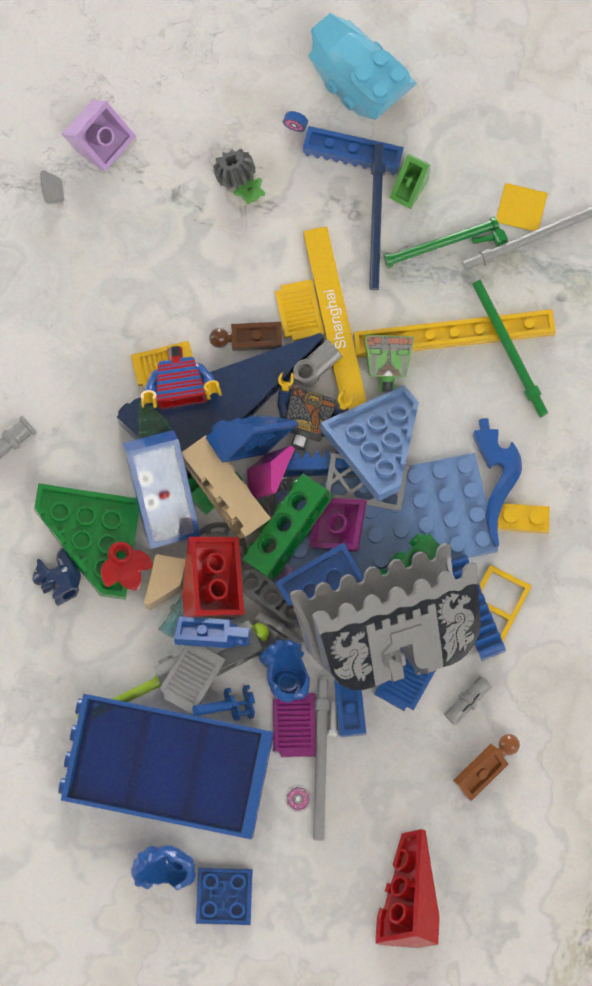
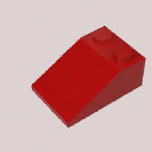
(213, 579)

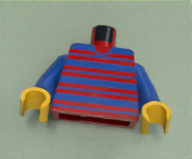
(179, 382)

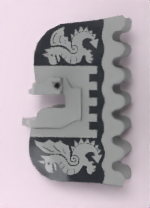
(408, 608)

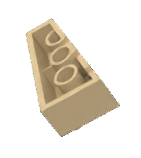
(224, 489)

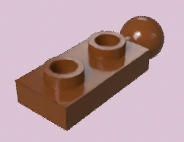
(486, 766)

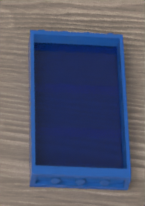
(166, 766)

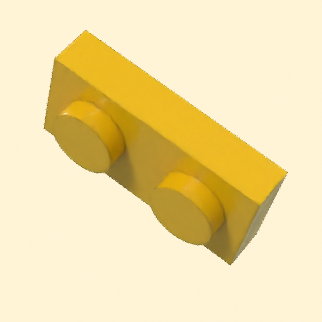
(524, 518)

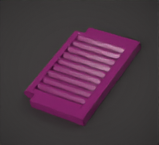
(294, 727)

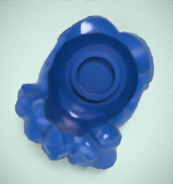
(285, 670)
(163, 866)

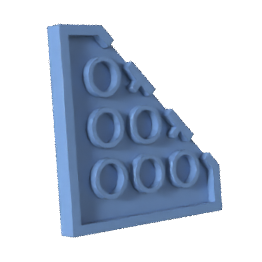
(376, 439)

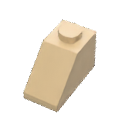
(165, 580)

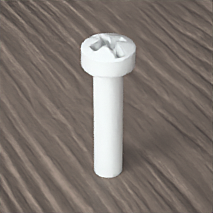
(333, 732)

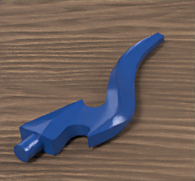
(511, 463)

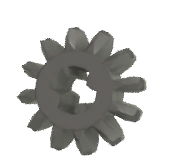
(234, 169)

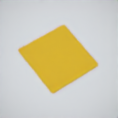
(521, 207)

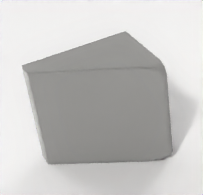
(51, 187)

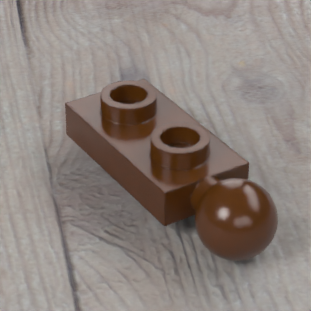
(249, 336)

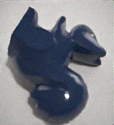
(61, 579)

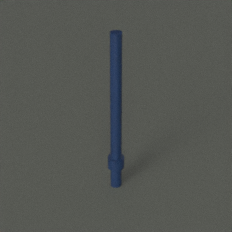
(377, 171)

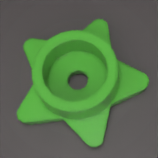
(254, 194)

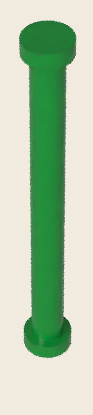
(391, 259)

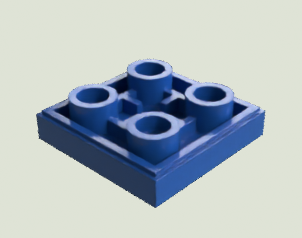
(224, 896)

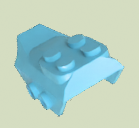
(357, 67)

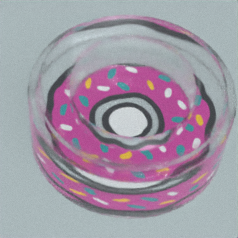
(298, 798)

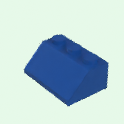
(248, 436)

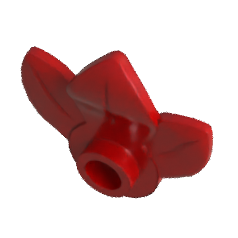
(125, 570)

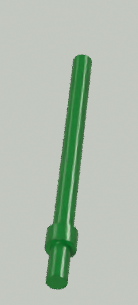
(531, 391)

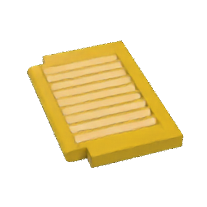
(299, 310)
(147, 361)

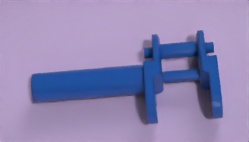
(229, 704)

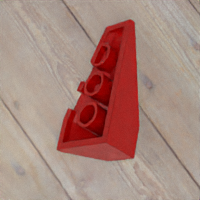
(411, 906)

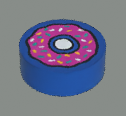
(295, 121)

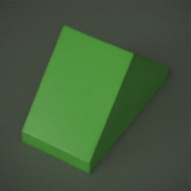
(410, 181)

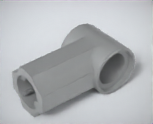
(320, 361)

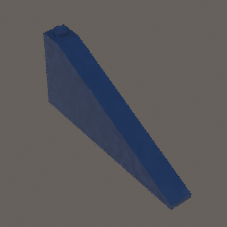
(243, 388)

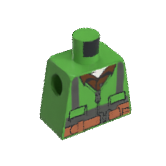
(388, 358)

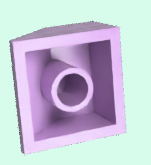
(99, 134)

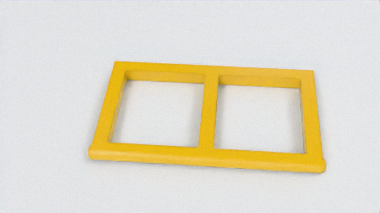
(516, 581)

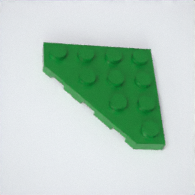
(87, 527)

